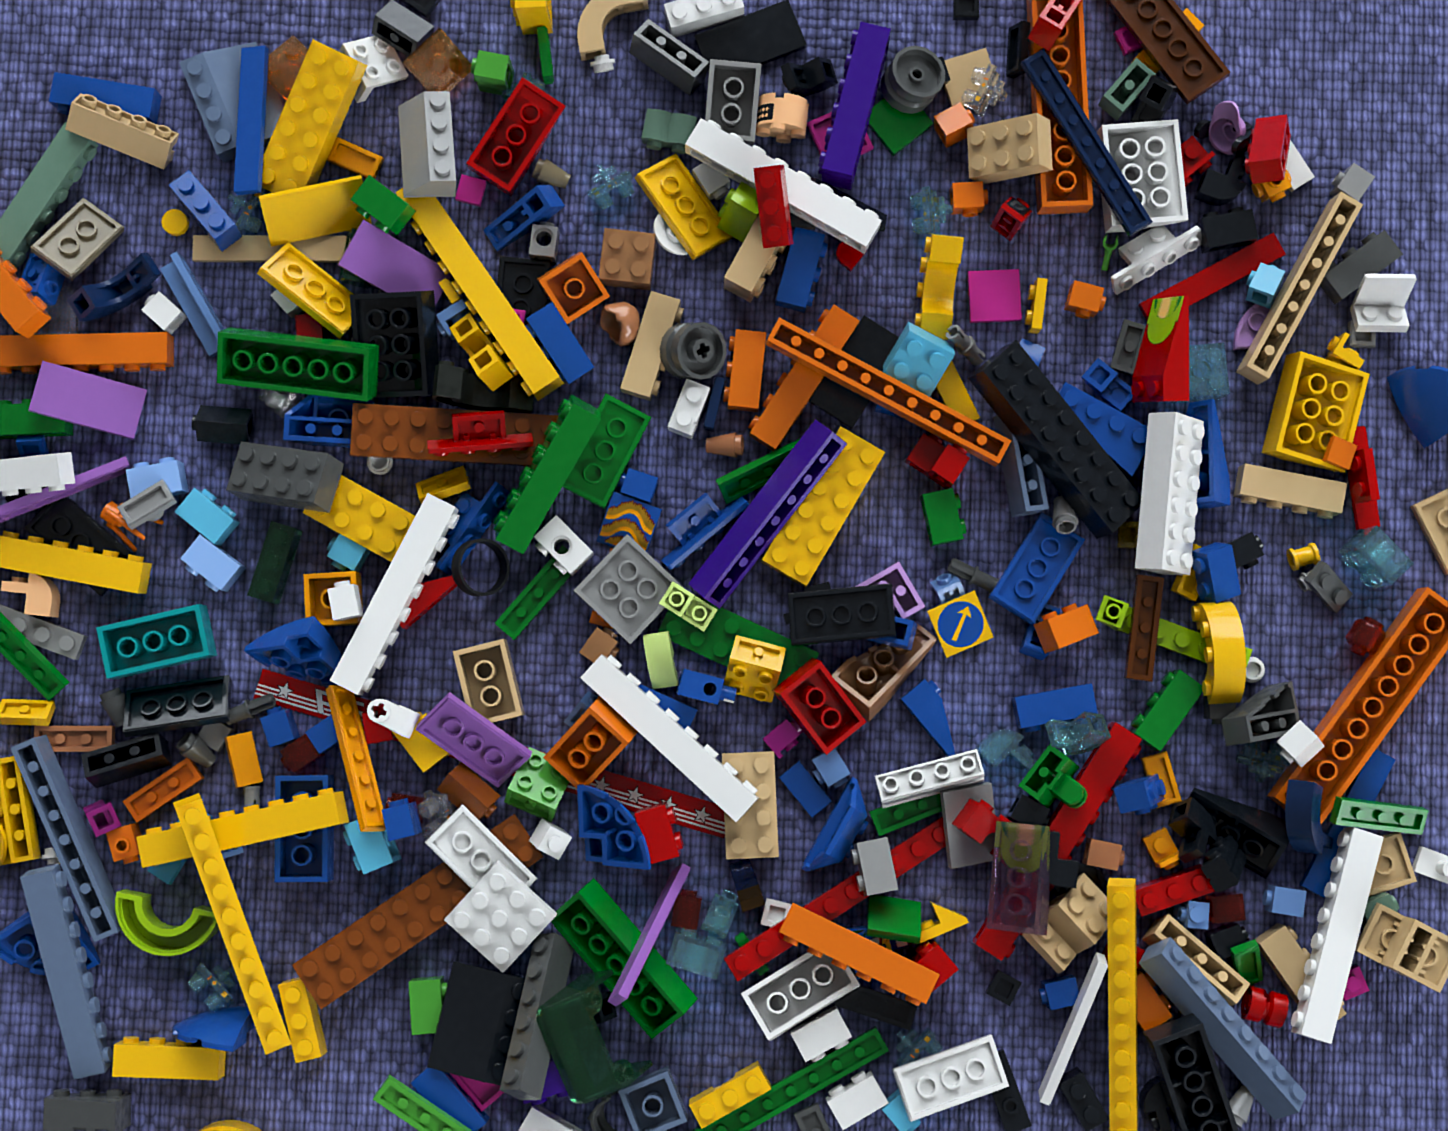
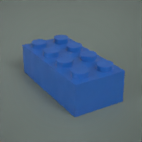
(307, 854)

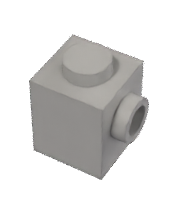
(1352, 182)

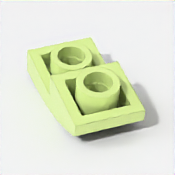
(688, 606)
(660, 660)

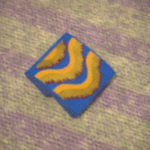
(628, 517)

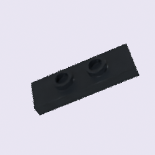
(879, 1007)
(1009, 1101)

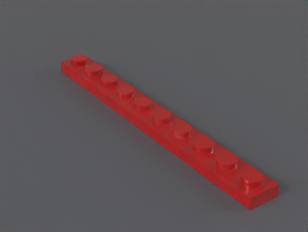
(835, 901)

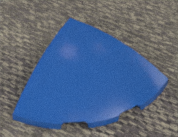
(1422, 401)
(299, 648)
(610, 831)
(20, 945)
(218, 1030)

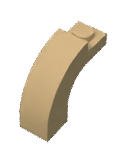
(595, 19)

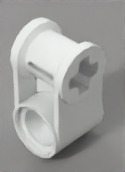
(397, 718)

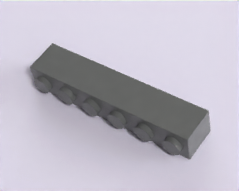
(528, 1051)

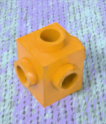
(1272, 190)

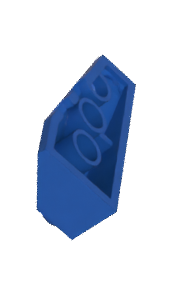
(1213, 472)

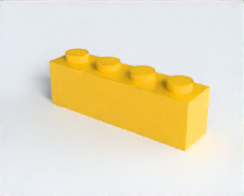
(166, 1059)

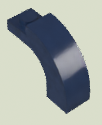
(120, 291)
(1303, 817)

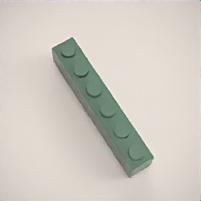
(43, 192)

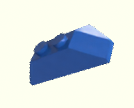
(320, 421)
(839, 830)

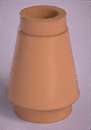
(726, 445)

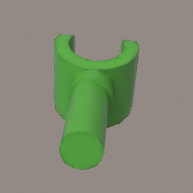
(1108, 251)

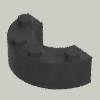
(466, 390)

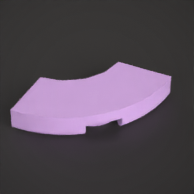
(1249, 326)

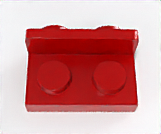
(1194, 159)

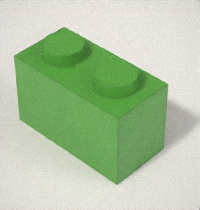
(492, 72)
(426, 1000)

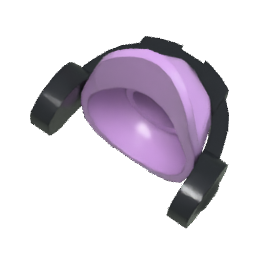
(1226, 129)

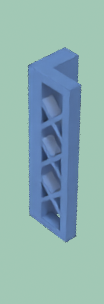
(193, 302)

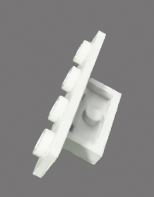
(1151, 253)

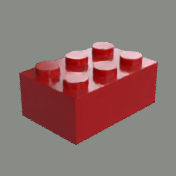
(819, 706)

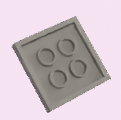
(626, 588)

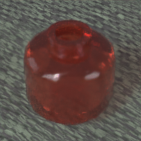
(1365, 636)

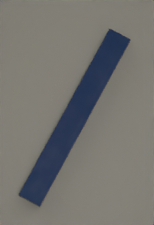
(1086, 142)

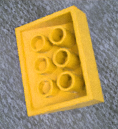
(1312, 405)

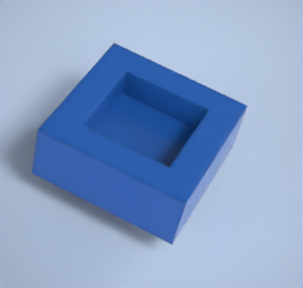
(31, 445)

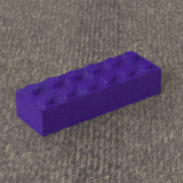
(855, 105)

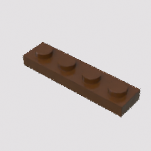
(1144, 628)

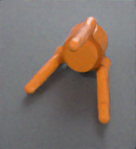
(113, 517)

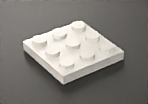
(500, 916)

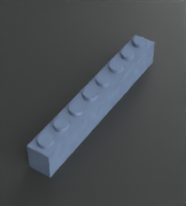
(68, 835)
(67, 971)
(1224, 1028)

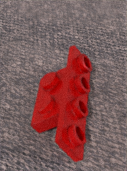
(479, 432)
(1363, 483)

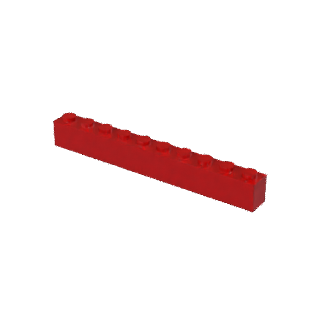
(1097, 776)

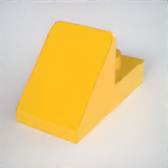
(946, 922)

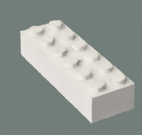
(1169, 493)

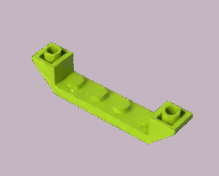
(1170, 636)

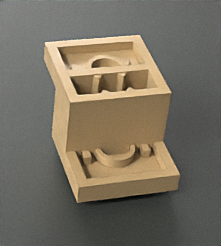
(1074, 924)
(1405, 947)

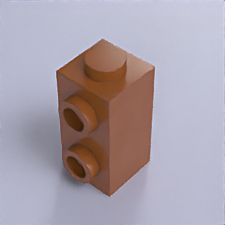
(470, 790)

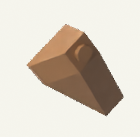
(880, 672)

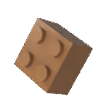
(627, 259)

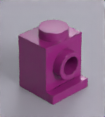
(783, 737)
(101, 817)

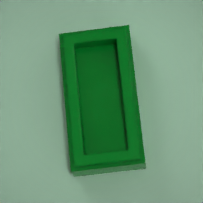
(545, 55)
(1247, 961)

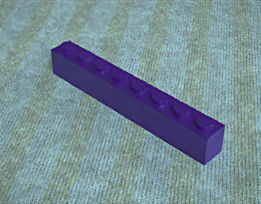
(767, 514)

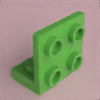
(537, 787)

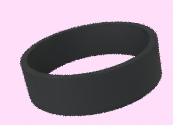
(503, 563)

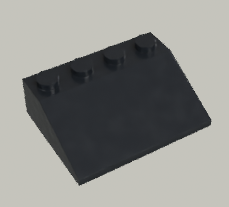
(406, 338)
(476, 1023)

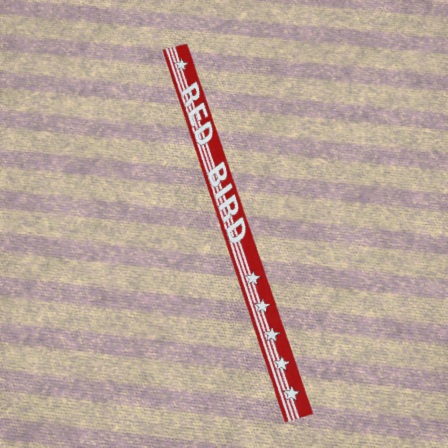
(632, 793)

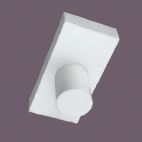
(1431, 864)

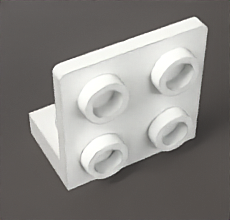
(382, 62)
(1381, 303)

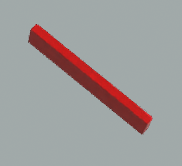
(1222, 273)

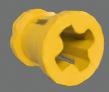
(1303, 556)

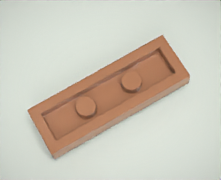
(77, 737)

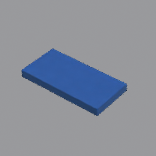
(1036, 569)

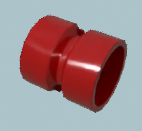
(1268, 1007)

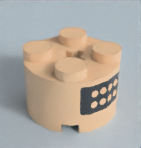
(782, 117)

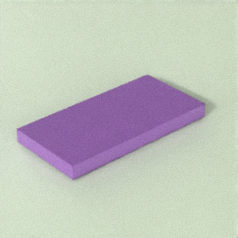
(390, 263)
(87, 400)
(473, 740)

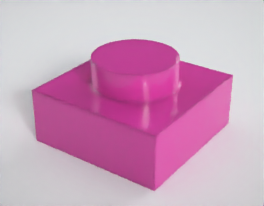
(1355, 984)

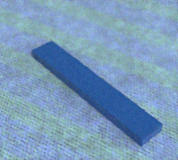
(251, 120)
(1365, 787)

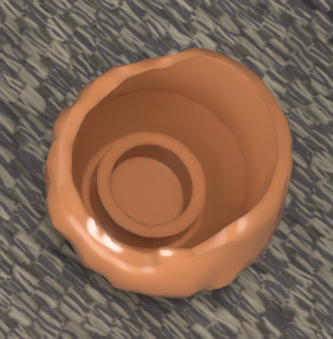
(621, 322)

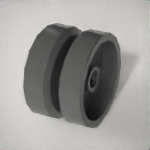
(912, 79)
(693, 350)

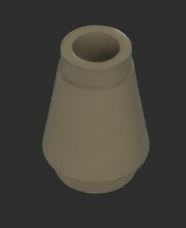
(550, 174)

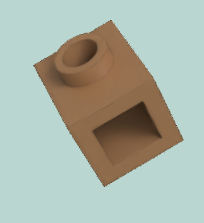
(600, 643)

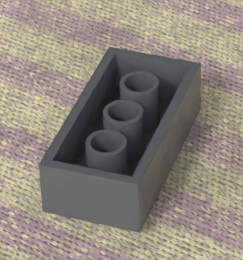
(285, 476)

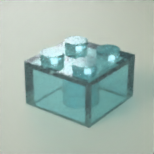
(1207, 372)
(1375, 557)
(696, 952)

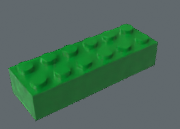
(297, 364)
(546, 474)
(605, 942)

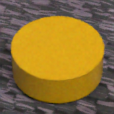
(175, 222)

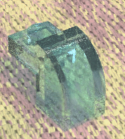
(1080, 735)
(1001, 743)

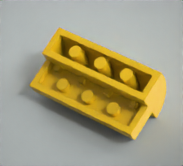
(17, 814)

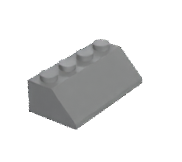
(427, 146)

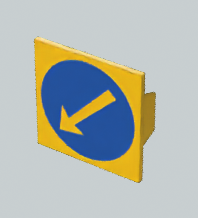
(960, 624)

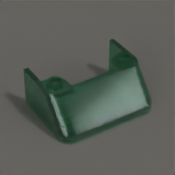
(578, 1044)

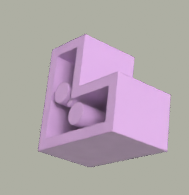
(905, 596)

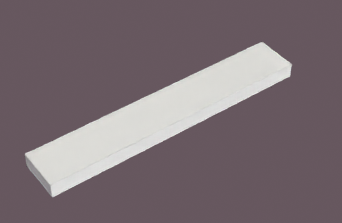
(1073, 1028)

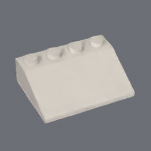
(1153, 167)

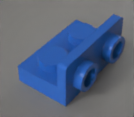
(43, 279)

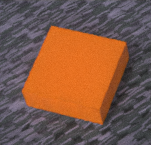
(1339, 453)

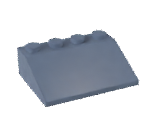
(215, 88)

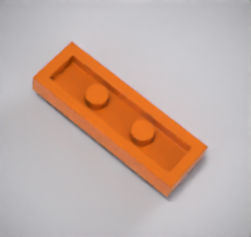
(163, 789)

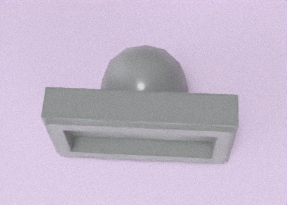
(147, 505)

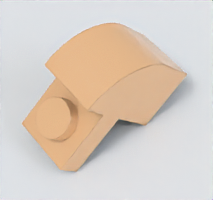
(40, 592)

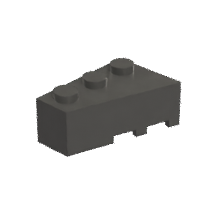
(1262, 716)
(87, 1110)

